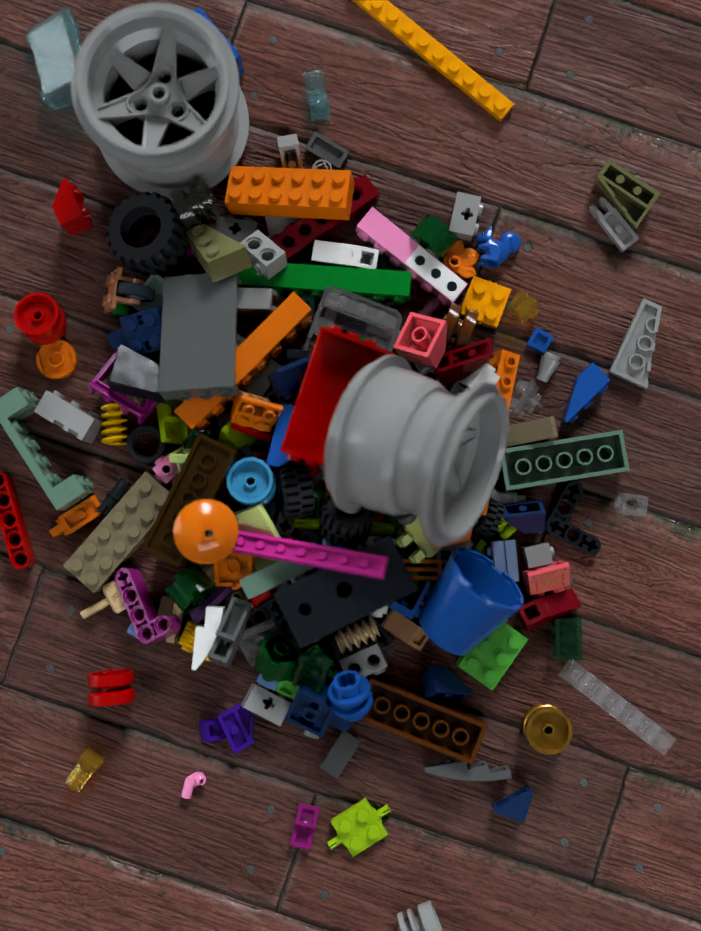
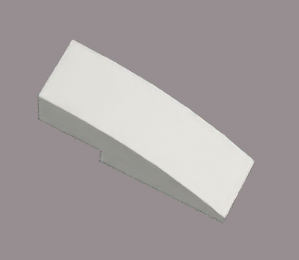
(206, 635)

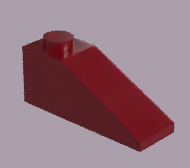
(464, 361)

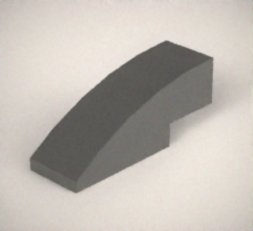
(230, 632)

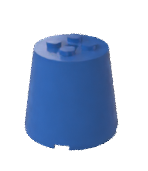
(468, 602)

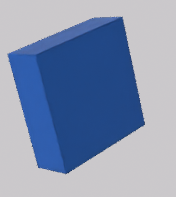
(539, 341)

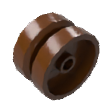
(458, 328)

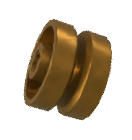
(551, 740)

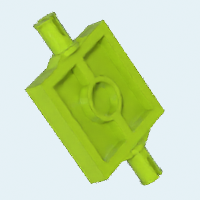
(359, 827)

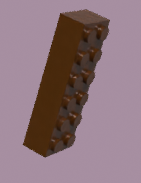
(425, 720)

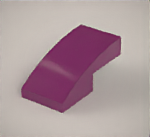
(304, 826)

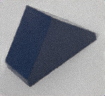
(515, 804)

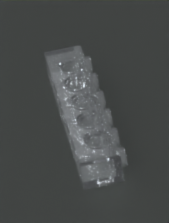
(617, 707)

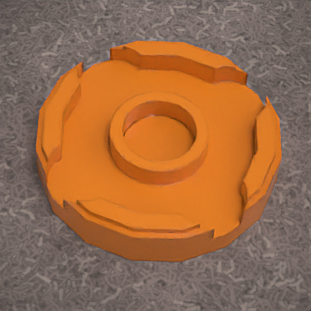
(57, 360)

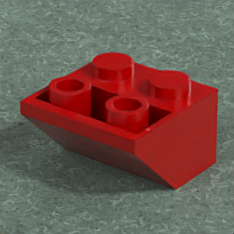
(70, 209)

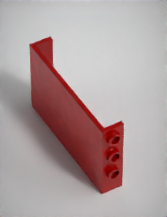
(331, 369)

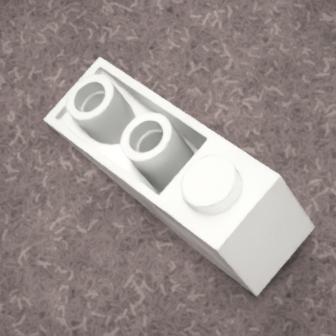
(344, 255)

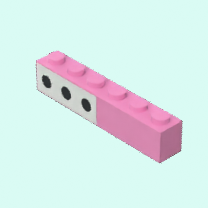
(410, 257)

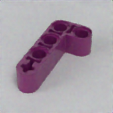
(130, 582)

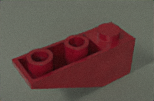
(547, 609)

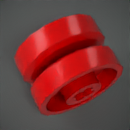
(40, 318)
(111, 687)

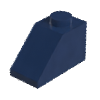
(526, 516)
(443, 685)

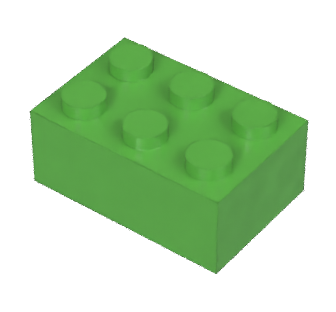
(493, 655)

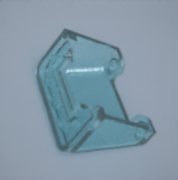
(55, 48)

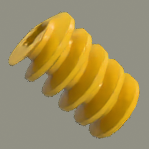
(113, 425)

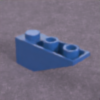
(585, 386)

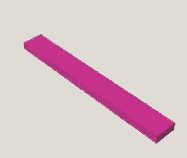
(311, 554)

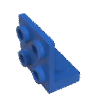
(401, 605)

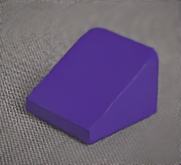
(211, 730)

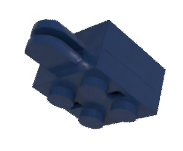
(139, 332)
(314, 711)

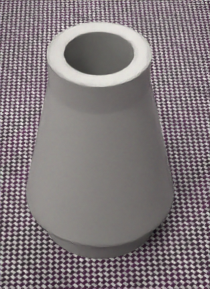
(547, 366)

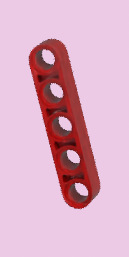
(19, 527)

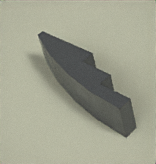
(460, 770)

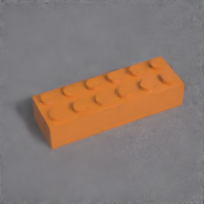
(290, 192)

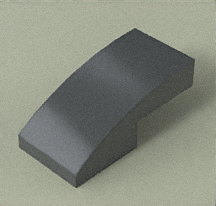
(340, 754)

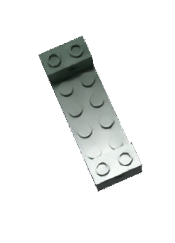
(65, 494)

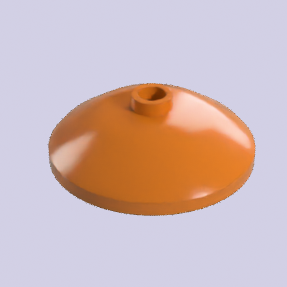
(193, 523)

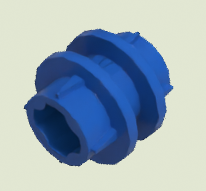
(350, 696)

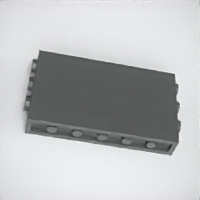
(198, 337)

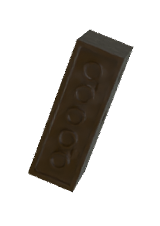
(200, 477)

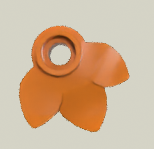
(463, 259)

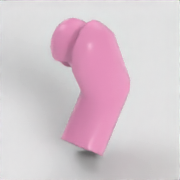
(192, 781)

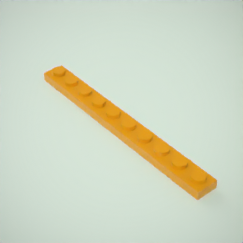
(438, 56)

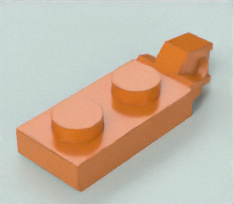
(76, 517)

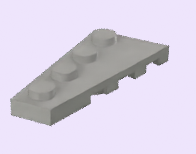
(636, 350)

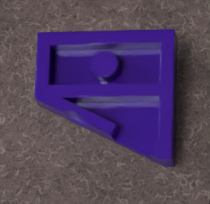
(237, 726)

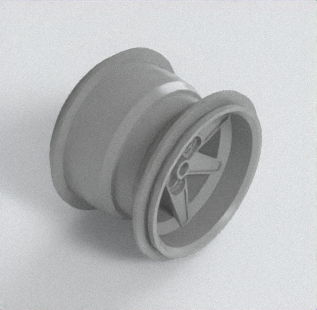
(138, 52)
(416, 448)

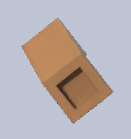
(405, 629)

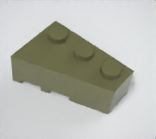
(626, 193)
(217, 252)

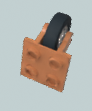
(131, 289)

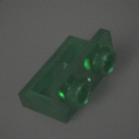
(568, 639)
(313, 669)

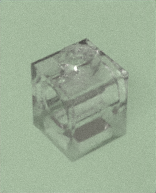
(640, 504)

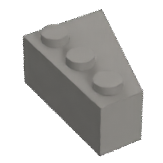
(69, 416)

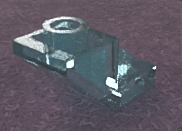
(317, 95)

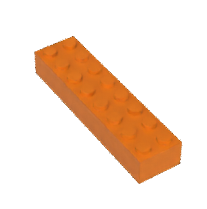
(253, 357)

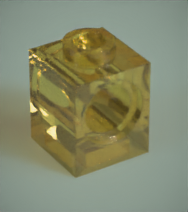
(523, 306)

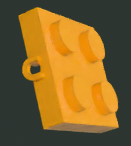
(487, 299)

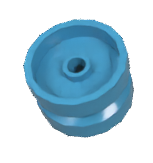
(240, 482)

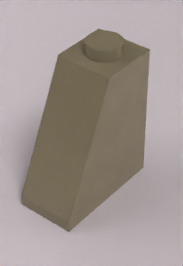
(532, 432)

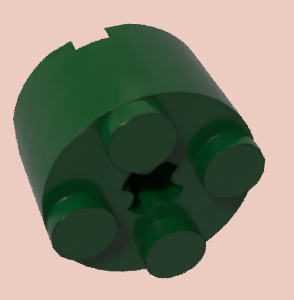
(434, 236)
(190, 588)
(277, 657)

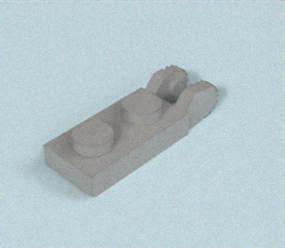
(614, 225)

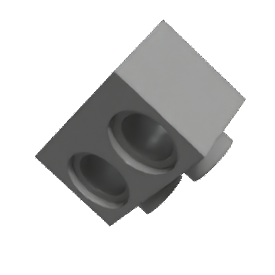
(265, 254)
(361, 656)

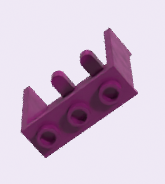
(125, 403)

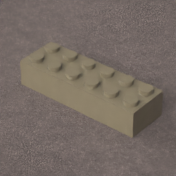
(118, 534)

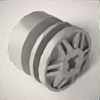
(425, 921)

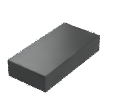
(327, 150)

